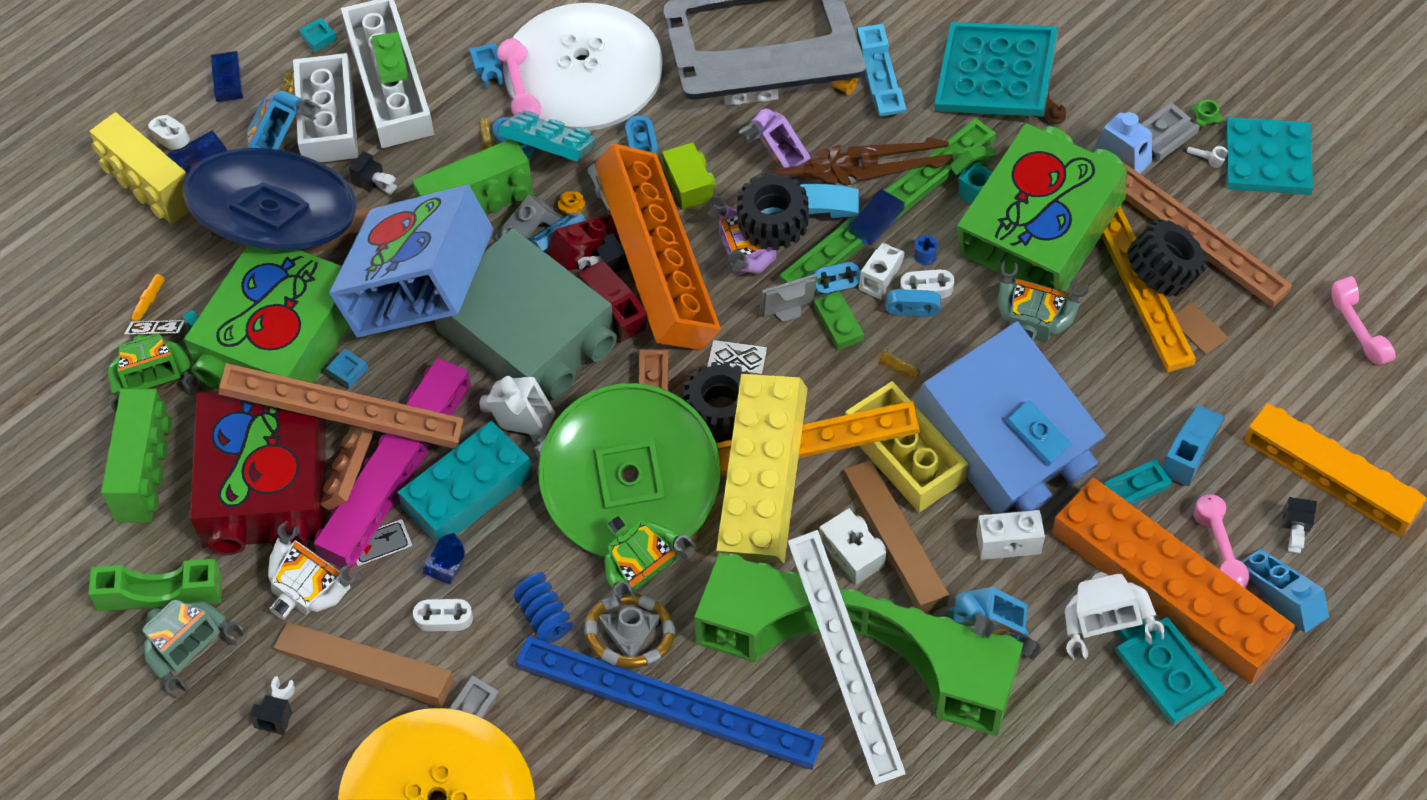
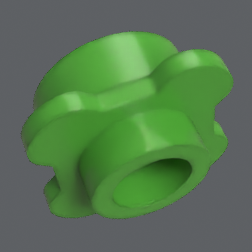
(1207, 112)

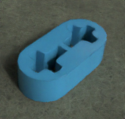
(836, 284)
(913, 302)

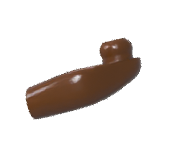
(1053, 112)

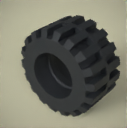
(772, 192)
(1167, 258)
(712, 383)

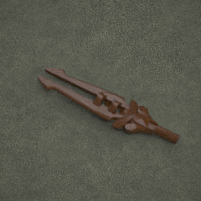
(836, 167)

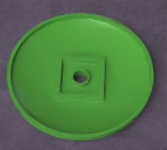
(621, 430)

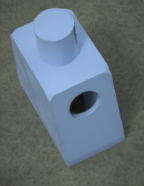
(1127, 141)

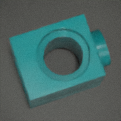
(972, 181)

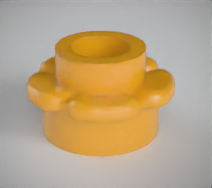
(567, 207)

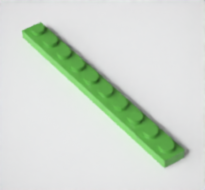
(909, 189)

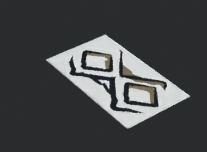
(747, 356)

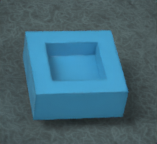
(347, 368)

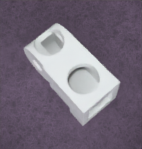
(880, 270)

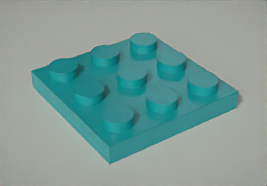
(548, 135)
(1269, 156)

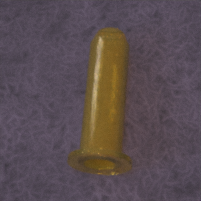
(486, 133)
(899, 365)

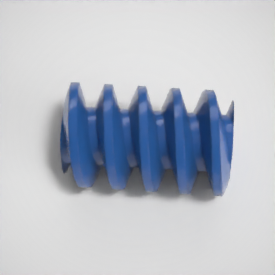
(542, 608)

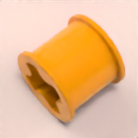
(845, 85)

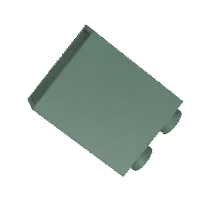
(530, 317)

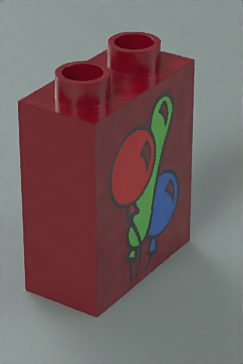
(255, 473)

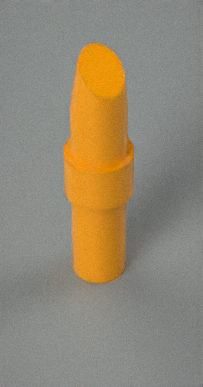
(148, 297)

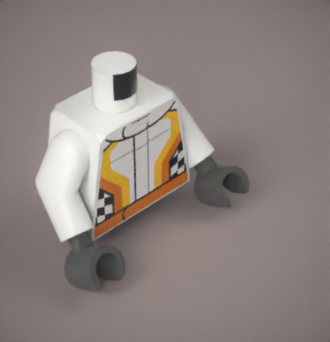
(304, 578)

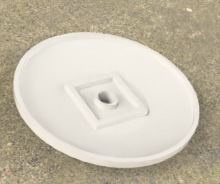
(605, 87)

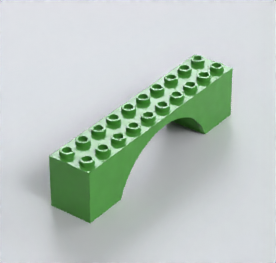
(758, 607)

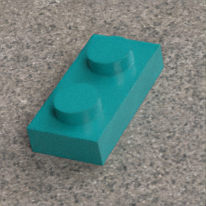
(1140, 482)

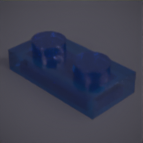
(227, 76)
(197, 150)
(876, 217)

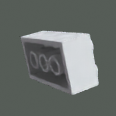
(330, 85)

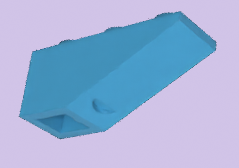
(1192, 445)
(1287, 590)

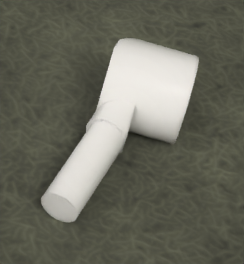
(1215, 158)

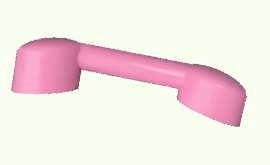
(513, 54)
(1344, 296)
(1210, 513)

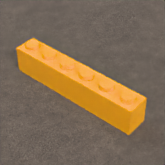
(1335, 469)

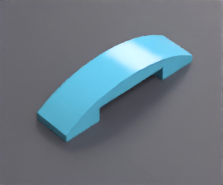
(879, 71)
(827, 198)

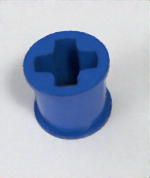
(926, 257)

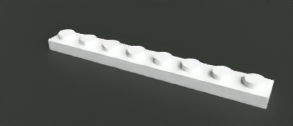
(846, 657)

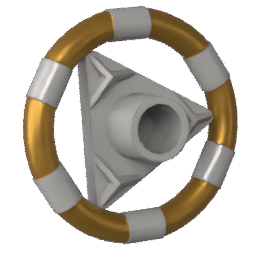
(629, 630)

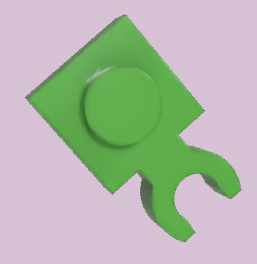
(970, 156)

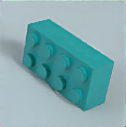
(466, 483)

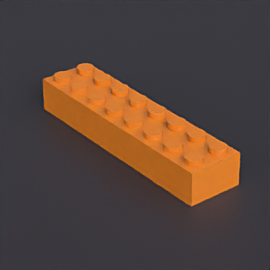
(657, 248)
(1179, 581)

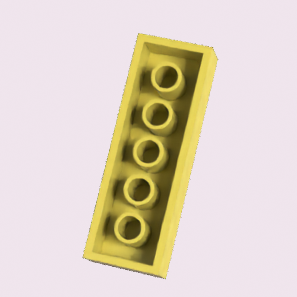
(762, 468)

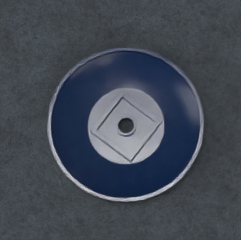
(269, 198)

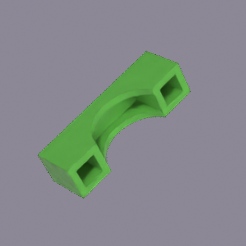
(125, 589)

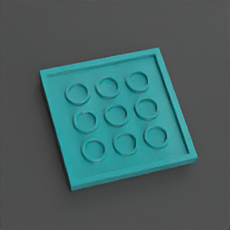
(996, 69)

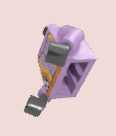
(777, 138)
(740, 253)

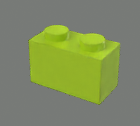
(688, 175)

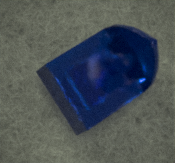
(445, 559)

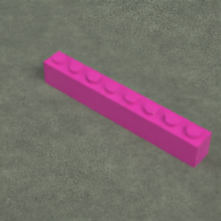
(388, 470)

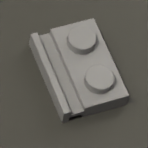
(1169, 130)

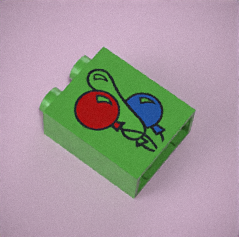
(1043, 208)
(269, 318)

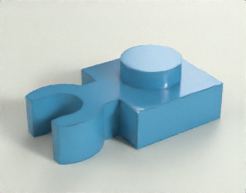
(487, 63)

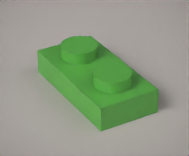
(389, 57)
(838, 320)

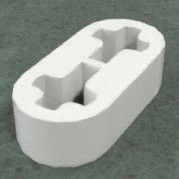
(169, 132)
(928, 281)
(443, 615)

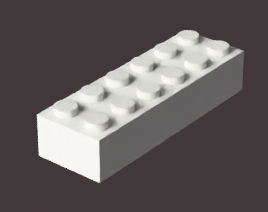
(397, 106)

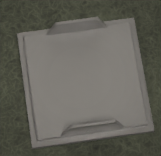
(787, 298)

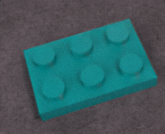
(1170, 672)

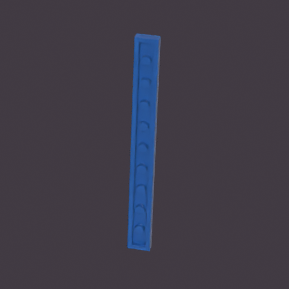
(670, 702)

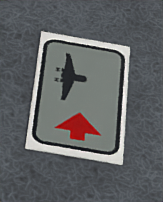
(386, 541)

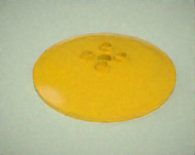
(437, 753)

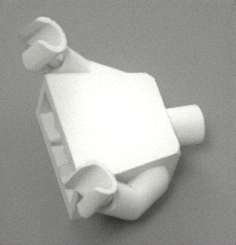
(520, 407)
(1108, 606)

